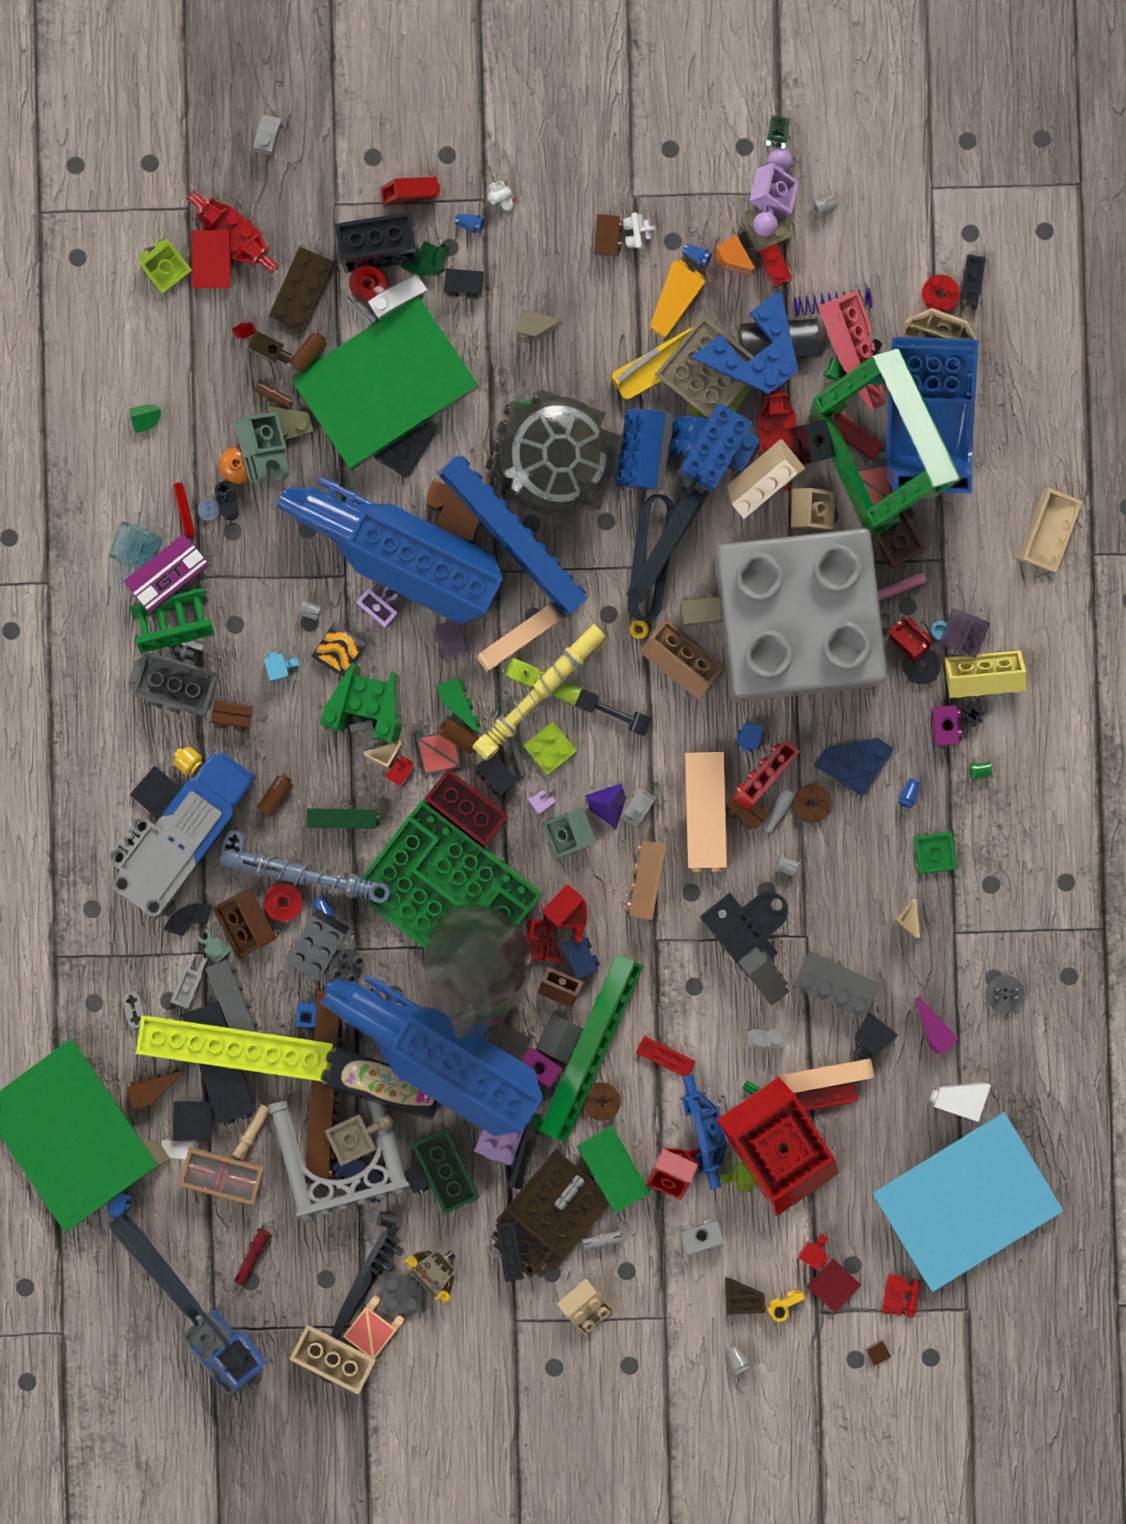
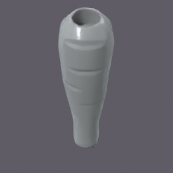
(781, 806)

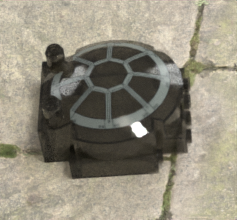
(554, 455)

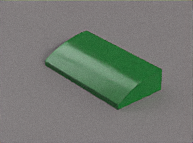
(613, 1169)

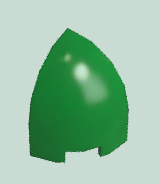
(144, 417)

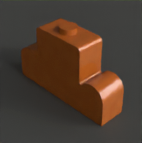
(455, 515)

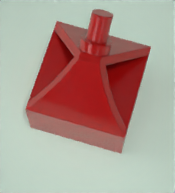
(568, 911)
(673, 1171)

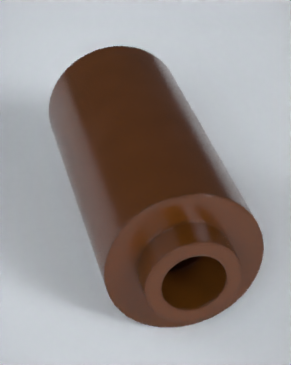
(308, 352)
(457, 735)
(275, 795)

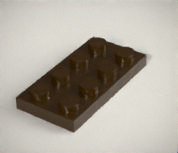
(301, 289)

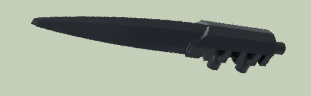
(367, 1277)

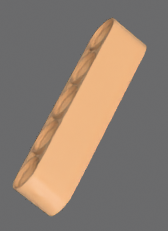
(519, 637)
(829, 1075)

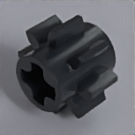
(975, 710)

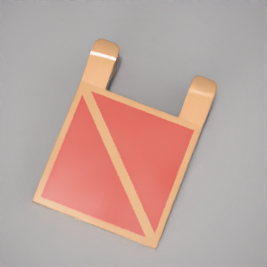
(371, 1331)

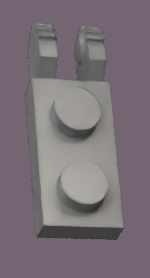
(188, 983)

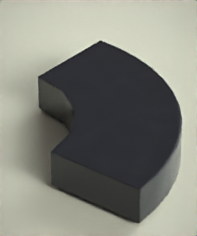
(188, 916)

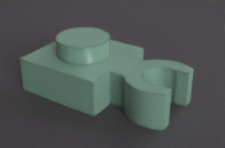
(215, 948)

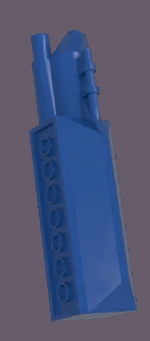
(401, 551)
(425, 1052)

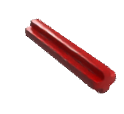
(184, 509)

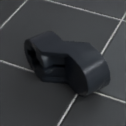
(228, 509)

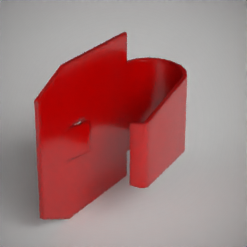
(241, 330)

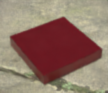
(834, 1285)

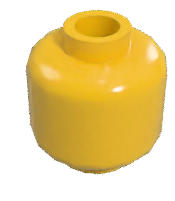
(187, 760)

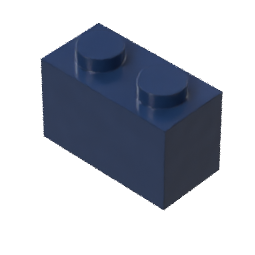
(580, 957)

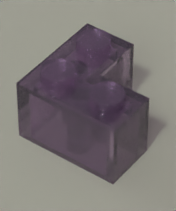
(451, 641)

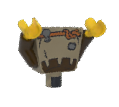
(433, 1272)

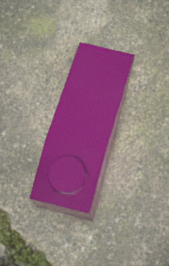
(936, 1031)

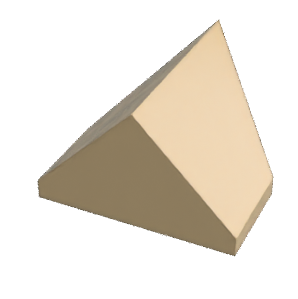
(385, 754)
(909, 918)

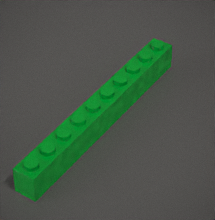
(591, 1048)

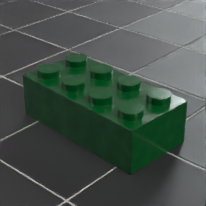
(445, 1170)

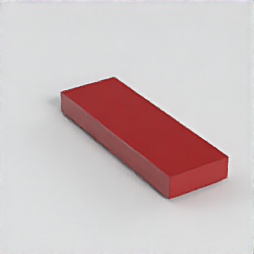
(857, 436)
(665, 1056)
(828, 1096)

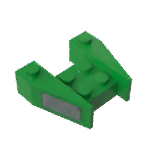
(367, 700)

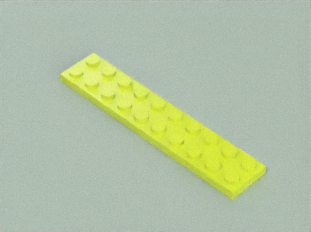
(232, 1048)

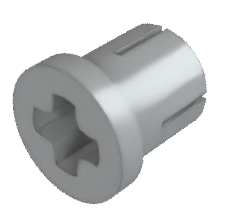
(824, 205)
(308, 610)
(785, 865)

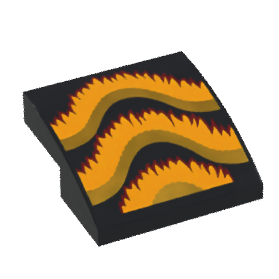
(338, 649)

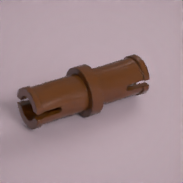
(273, 394)

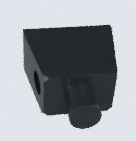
(872, 1036)

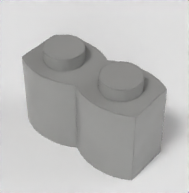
(773, 1038)

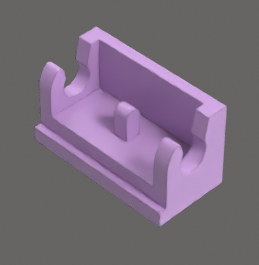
(539, 804)

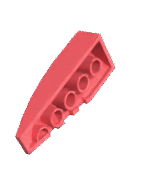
(850, 337)

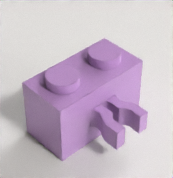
(377, 607)

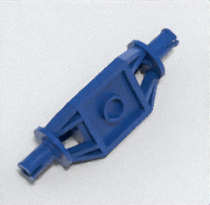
(709, 1133)

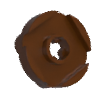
(803, 810)
(609, 1109)

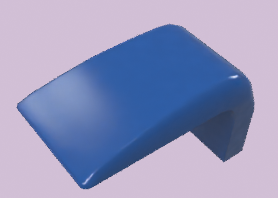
(947, 381)

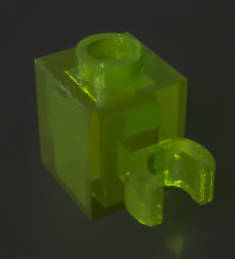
(741, 1178)

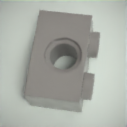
(713, 1237)

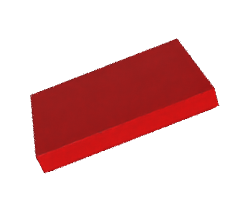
(211, 258)

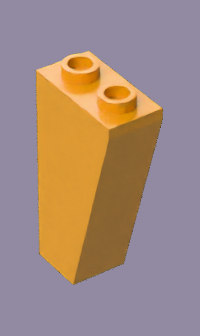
(676, 297)

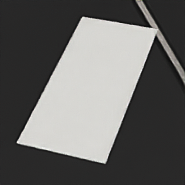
(177, 1149)

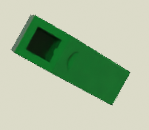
(454, 699)

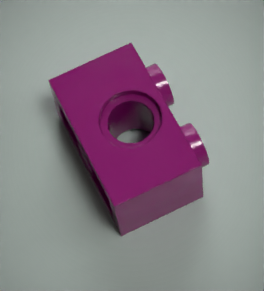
(941, 736)
(551, 1068)

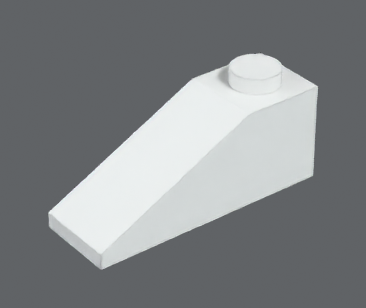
(397, 296)

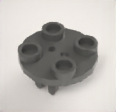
(346, 958)
(1014, 993)

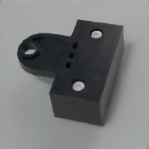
(745, 927)

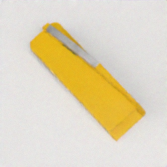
(633, 383)

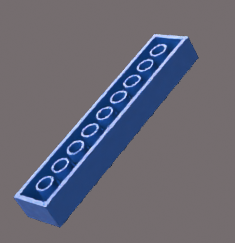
(511, 534)

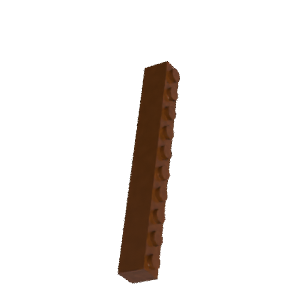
(322, 1099)

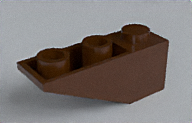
(148, 1092)

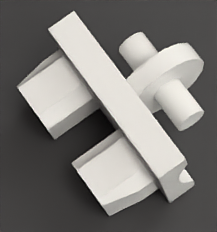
(636, 223)
(196, 644)

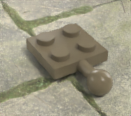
(353, 1139)

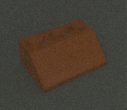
(244, 923)

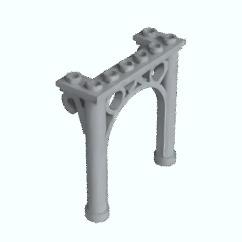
(295, 1168)

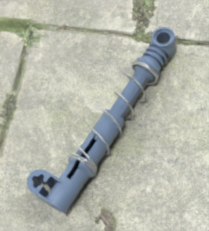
(295, 872)

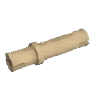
(251, 1132)

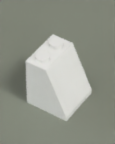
(962, 1099)

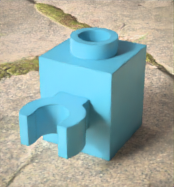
(278, 667)

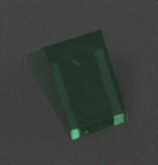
(778, 131)

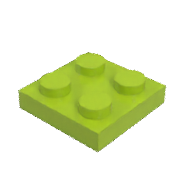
(550, 748)

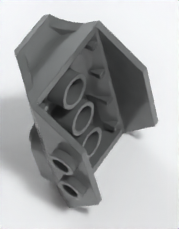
(173, 684)

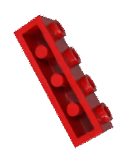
(768, 772)

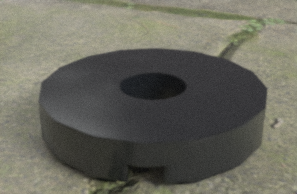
(926, 676)

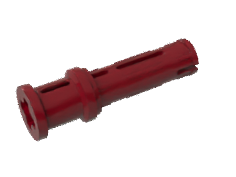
(256, 1248)

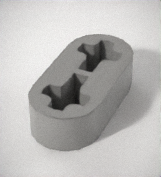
(129, 1011)

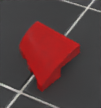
(541, 941)

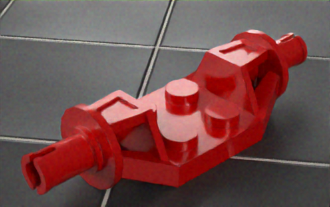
(244, 236)
(777, 423)

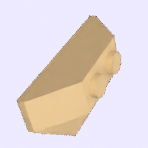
(937, 325)

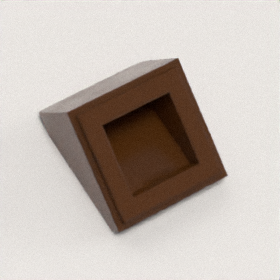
(878, 1352)

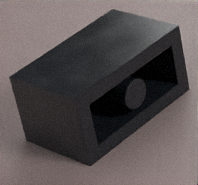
(464, 283)
(496, 774)

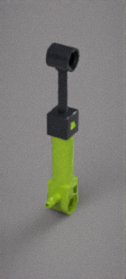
(576, 696)

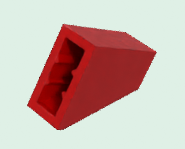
(410, 190)

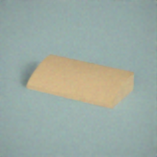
(1050, 530)

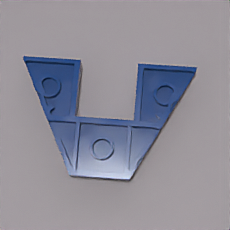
(769, 367)

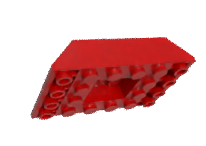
(758, 1129)

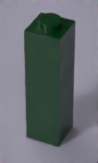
(343, 818)

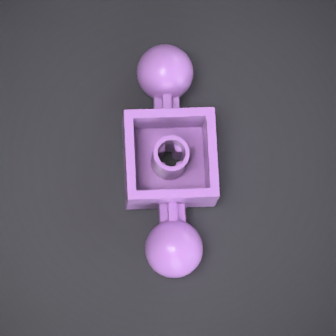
(773, 191)

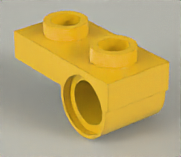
(792, 1298)

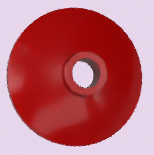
(367, 290)

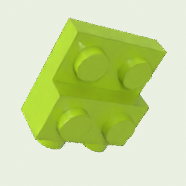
(163, 265)

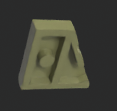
(293, 422)

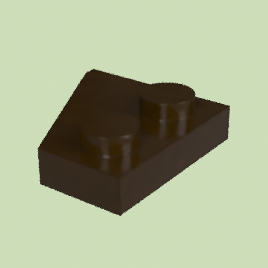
(743, 1298)

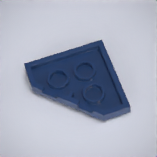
(855, 763)

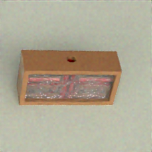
(221, 1176)

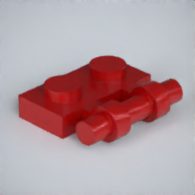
(895, 1293)

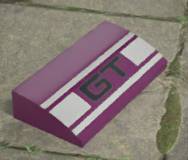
(166, 573)

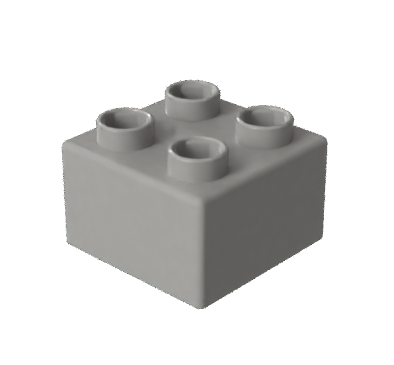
(800, 615)

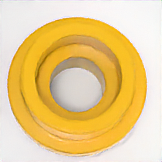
(643, 624)

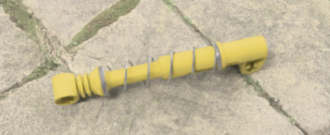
(591, 640)

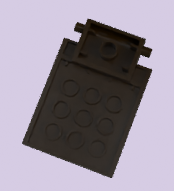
(541, 1227)

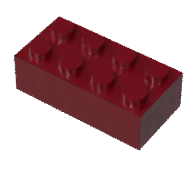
(466, 807)

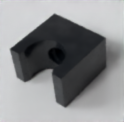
(807, 433)

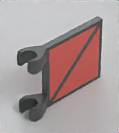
(876, 479)
(436, 752)

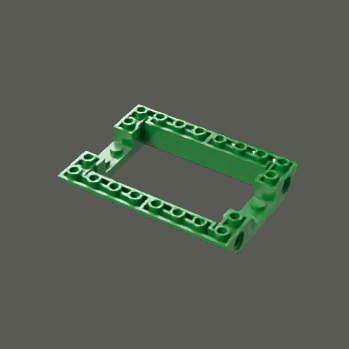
(940, 469)

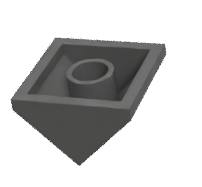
(559, 1038)

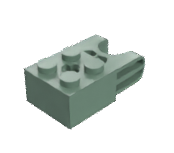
(262, 446)

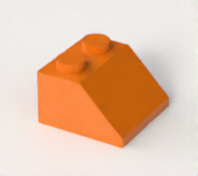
(733, 257)

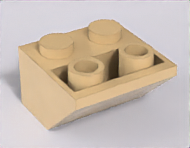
(585, 1307)

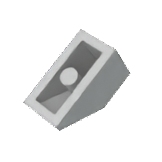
(267, 135)

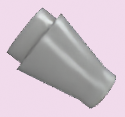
(738, 1361)

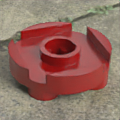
(936, 283)
(285, 891)

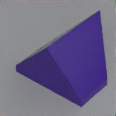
(608, 804)

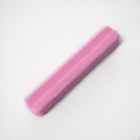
(901, 586)

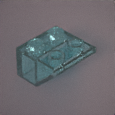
(134, 545)

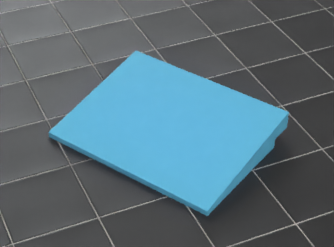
(968, 1202)

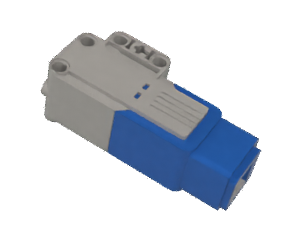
(181, 838)

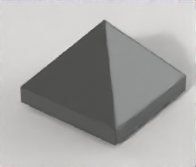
(387, 1219)

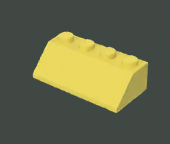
(985, 674)

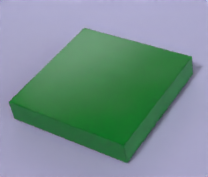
(935, 852)

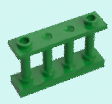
(176, 635)

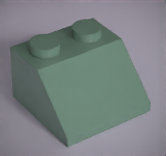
(569, 832)

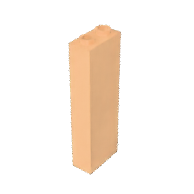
(705, 811)

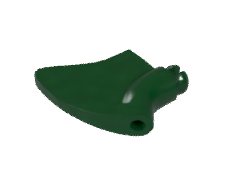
(431, 260)

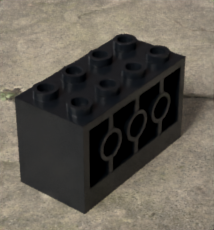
(378, 241)

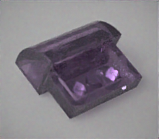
(964, 633)

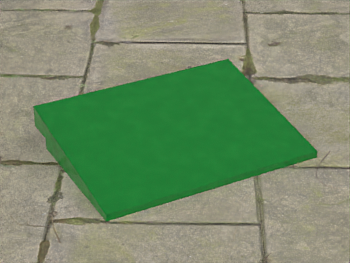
(385, 383)
(439, 867)
(71, 1136)

